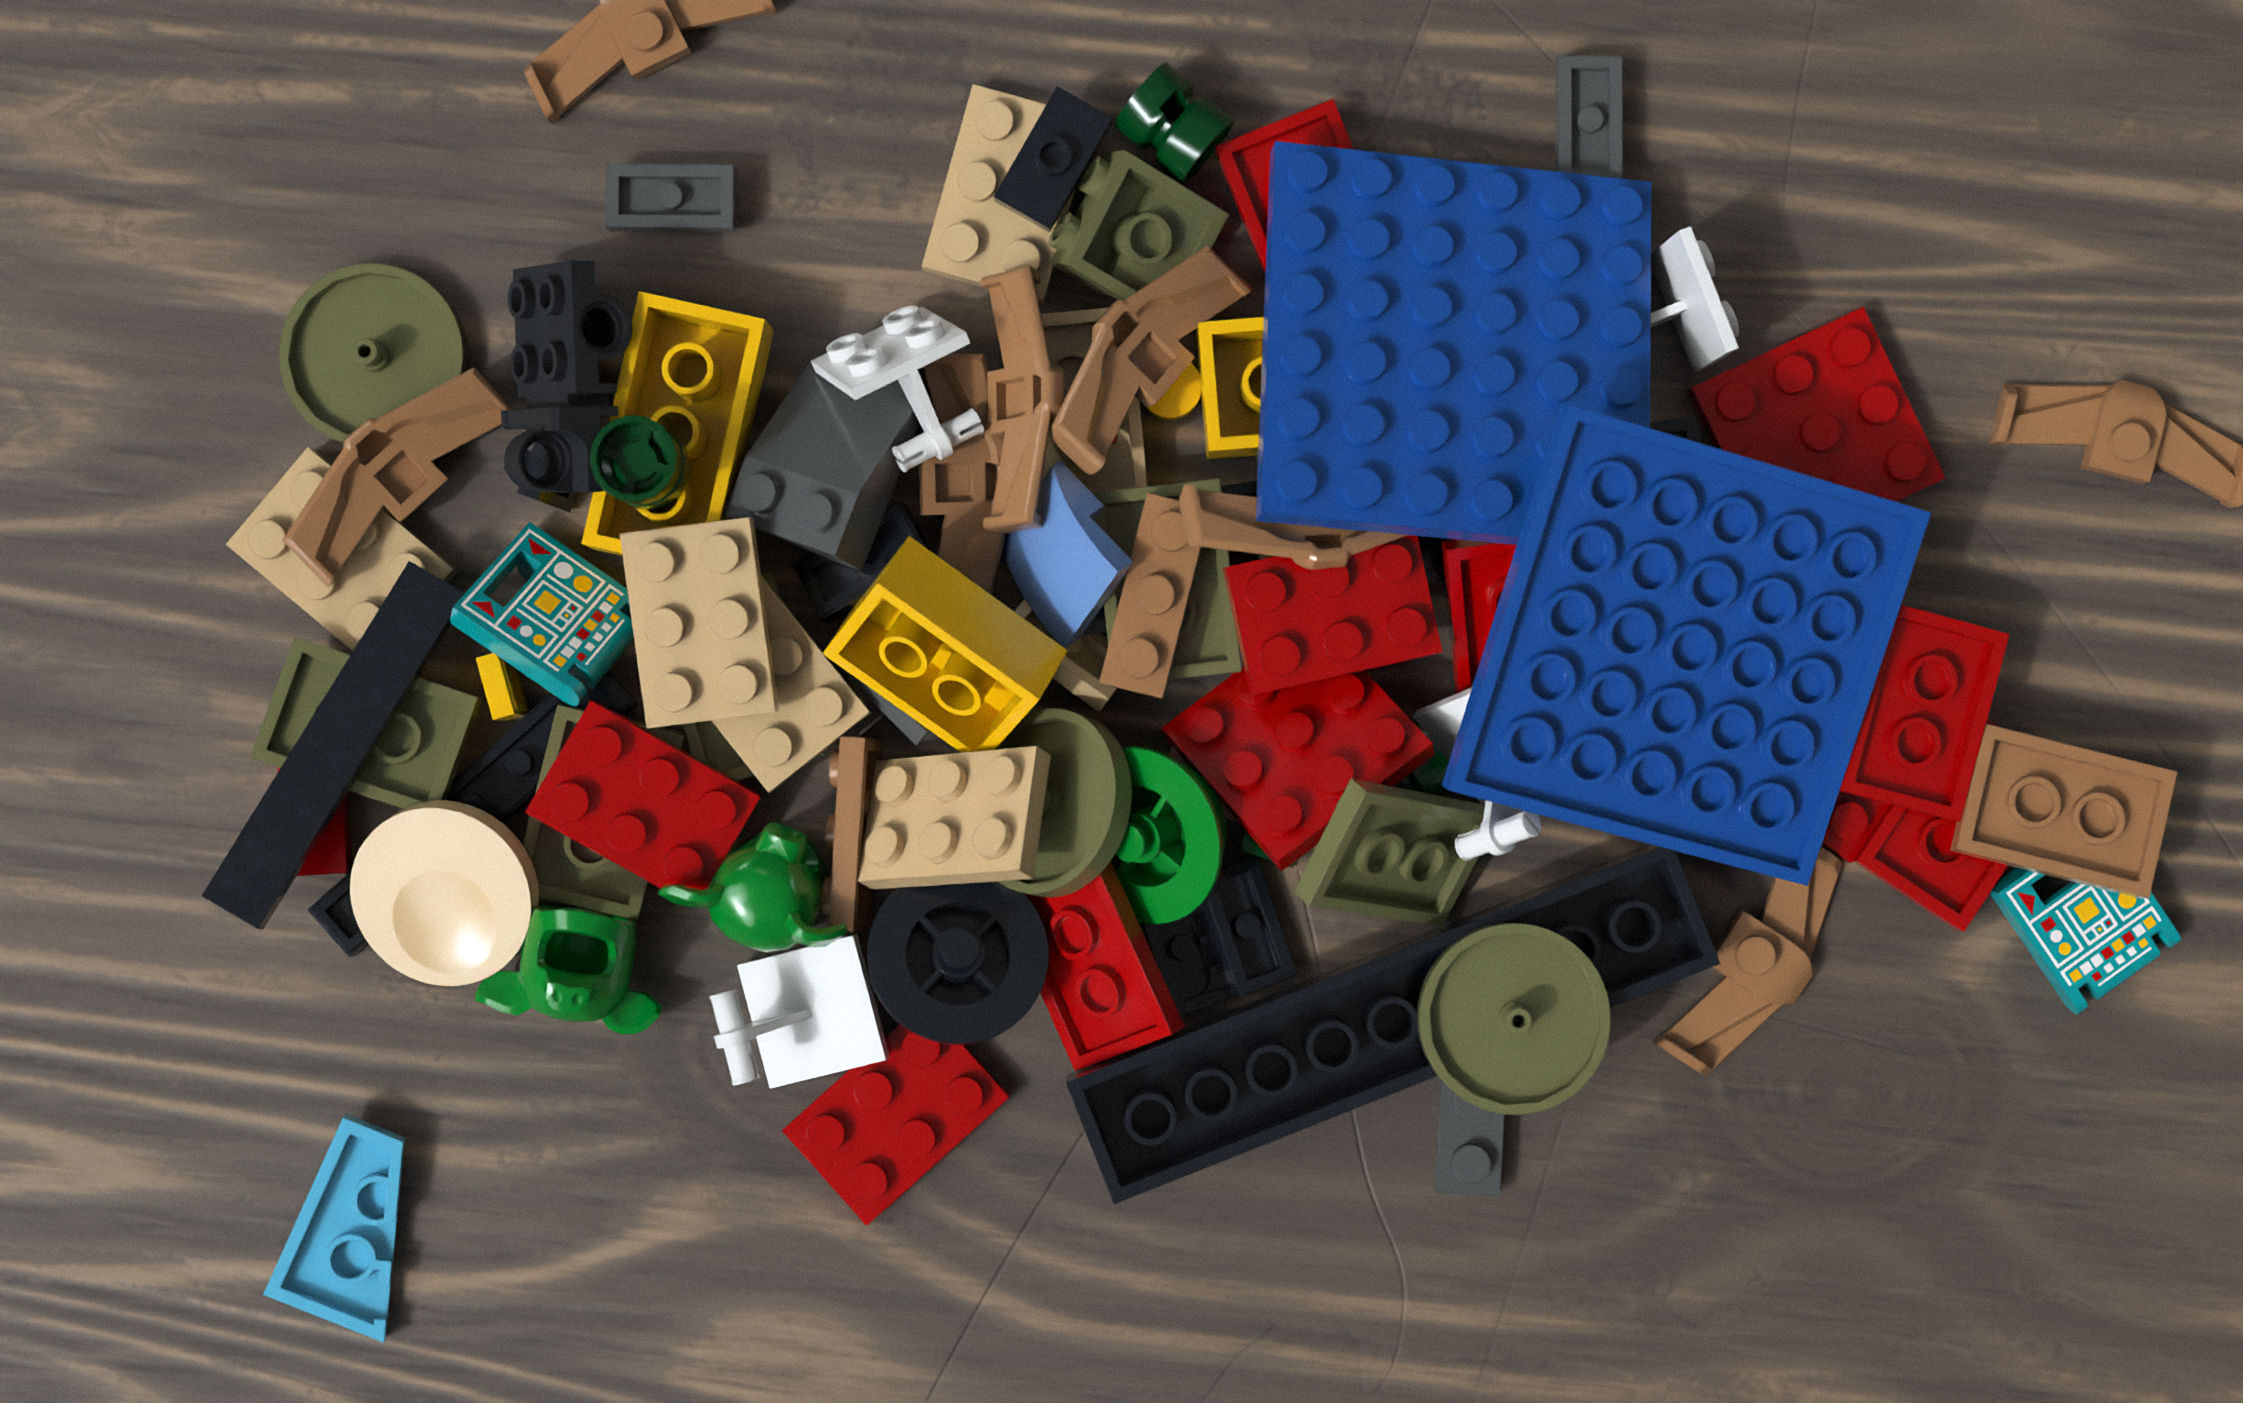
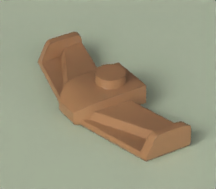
(628, 31)
(1140, 353)
(1020, 399)
(2124, 434)
(390, 467)
(966, 481)
(1231, 524)
(1762, 969)

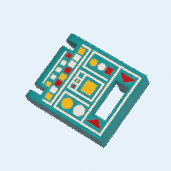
(558, 620)
(2083, 934)

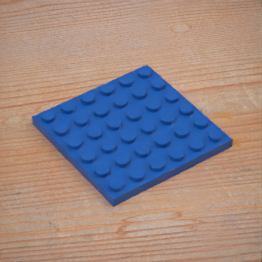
(1435, 329)
(1684, 646)

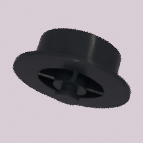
(957, 959)

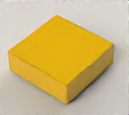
(502, 688)

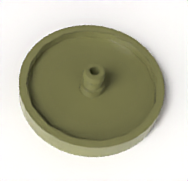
(367, 346)
(1083, 802)
(1513, 1018)

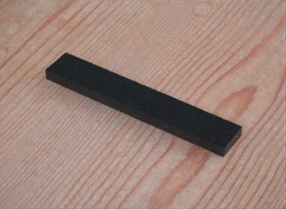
(334, 747)
(495, 782)

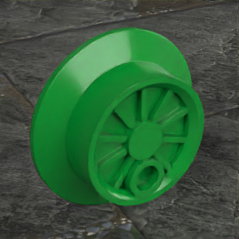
(1171, 838)

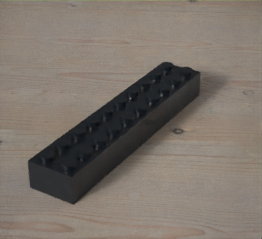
(1356, 1028)

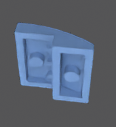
(1067, 562)

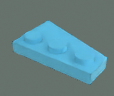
(346, 1233)

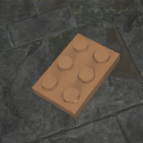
(2065, 812)

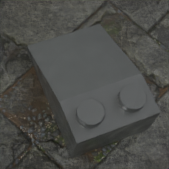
(825, 468)

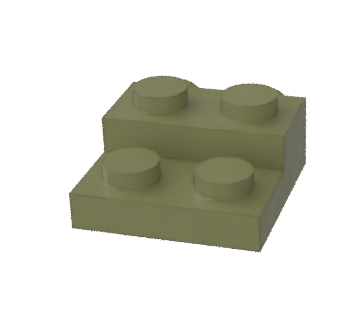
(1131, 226)

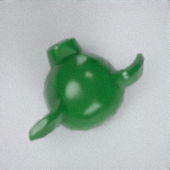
(766, 892)
(575, 971)

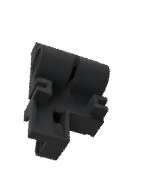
(559, 340)

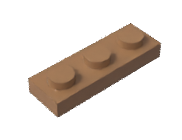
(1151, 601)
(853, 775)

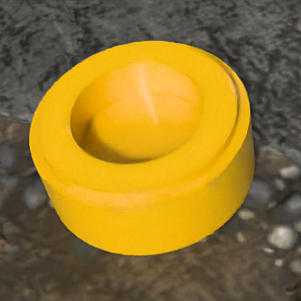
(1180, 397)

